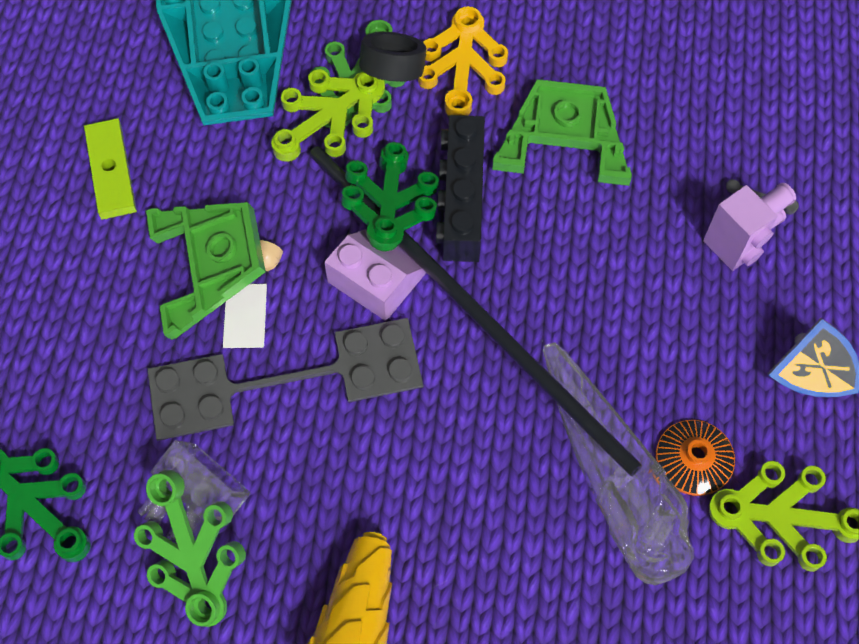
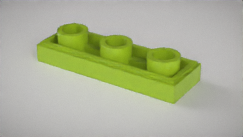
(110, 169)

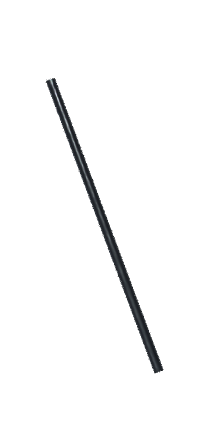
(496, 331)

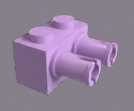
(745, 224)

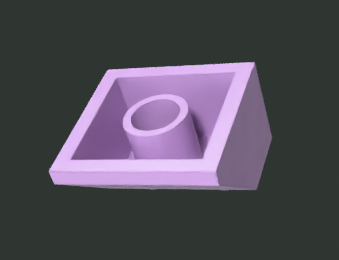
(372, 276)

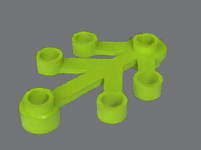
(330, 110)
(781, 516)

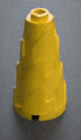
(359, 596)

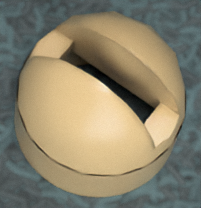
(271, 254)

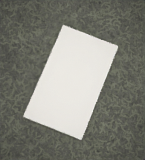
(246, 318)

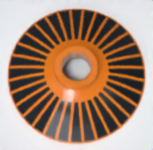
(693, 474)

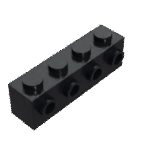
(464, 185)

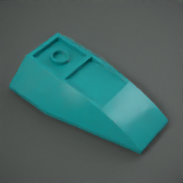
(228, 54)

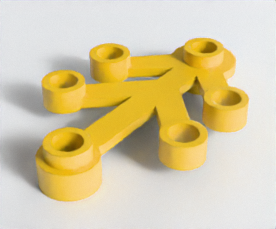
(465, 25)

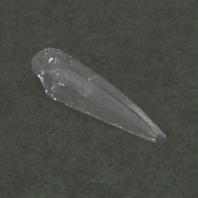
(643, 509)

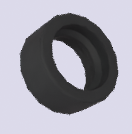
(392, 56)

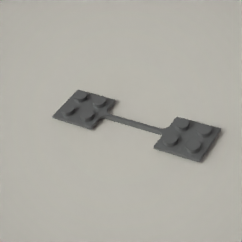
(198, 395)

